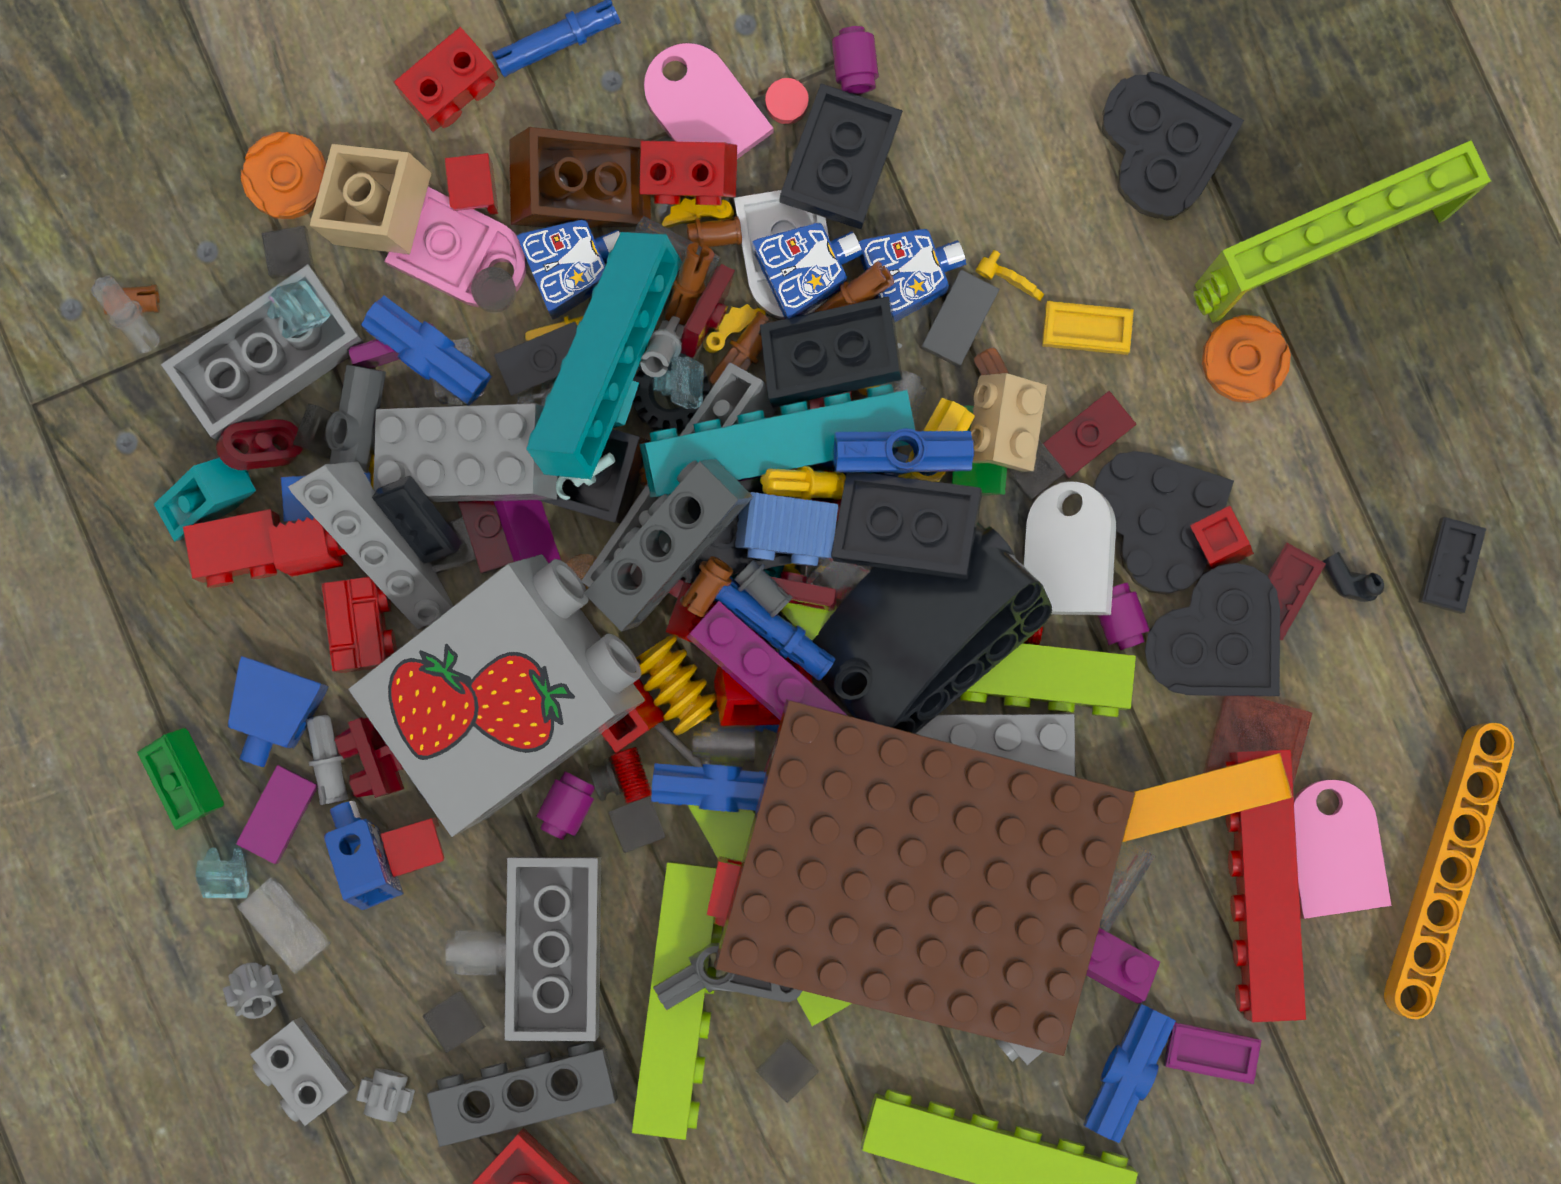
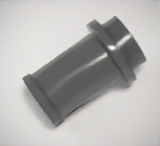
(762, 588)

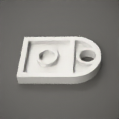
(761, 217)
(1072, 552)

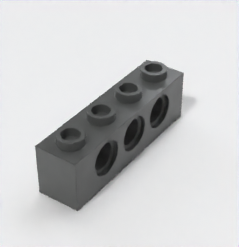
(720, 502)
(457, 1122)

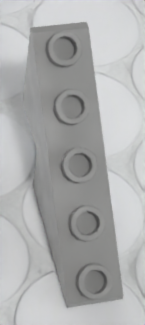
(344, 505)

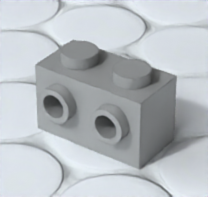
(301, 1072)

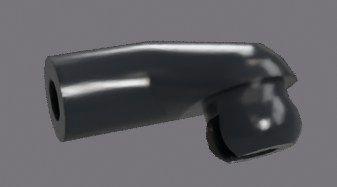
(1352, 584)

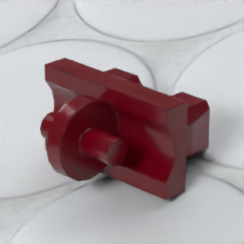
(379, 762)

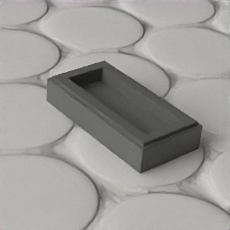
(960, 318)

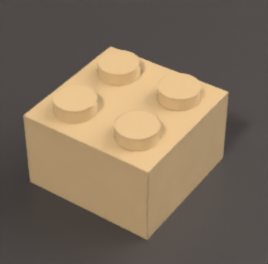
(370, 198)

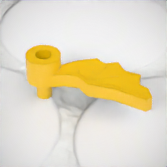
(688, 211)
(988, 268)
(733, 322)

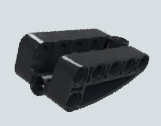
(928, 636)

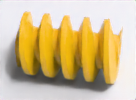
(675, 685)

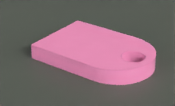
(704, 103)
(455, 247)
(1338, 853)

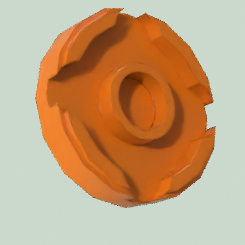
(283, 175)
(1246, 358)

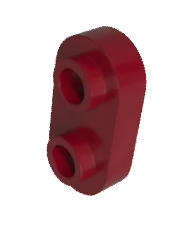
(256, 446)

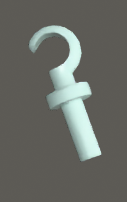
(603, 463)

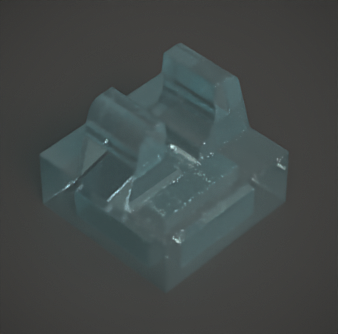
(298, 307)
(682, 383)
(222, 878)

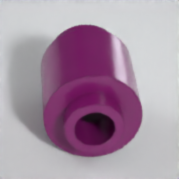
(855, 60)
(1126, 619)
(565, 806)

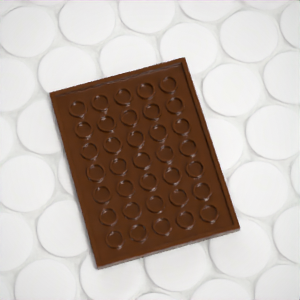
(924, 878)

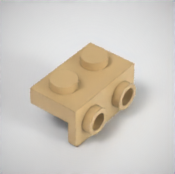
(1007, 421)

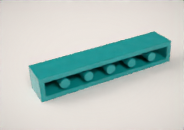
(604, 355)
(779, 442)

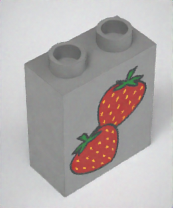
(499, 691)

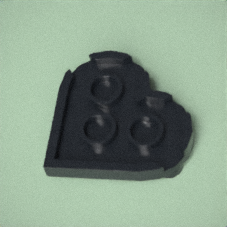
(1167, 141)
(1153, 514)
(1222, 640)

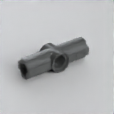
(352, 428)

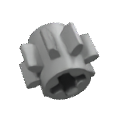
(252, 990)
(385, 1095)

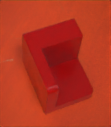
(471, 183)
(1222, 538)
(413, 847)

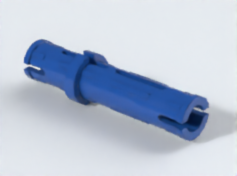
(569, 31)
(781, 634)

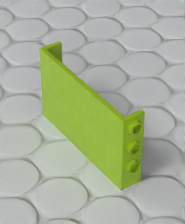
(1435, 184)

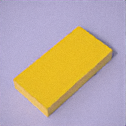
(1087, 327)

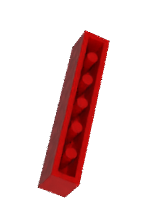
(1267, 905)

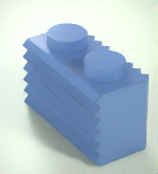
(787, 527)

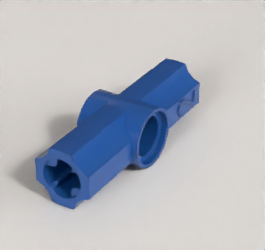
(426, 350)
(932, 451)
(707, 786)
(1129, 1073)

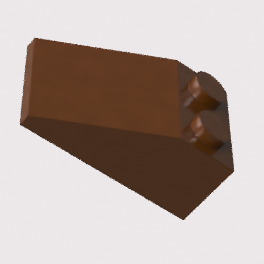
(575, 178)

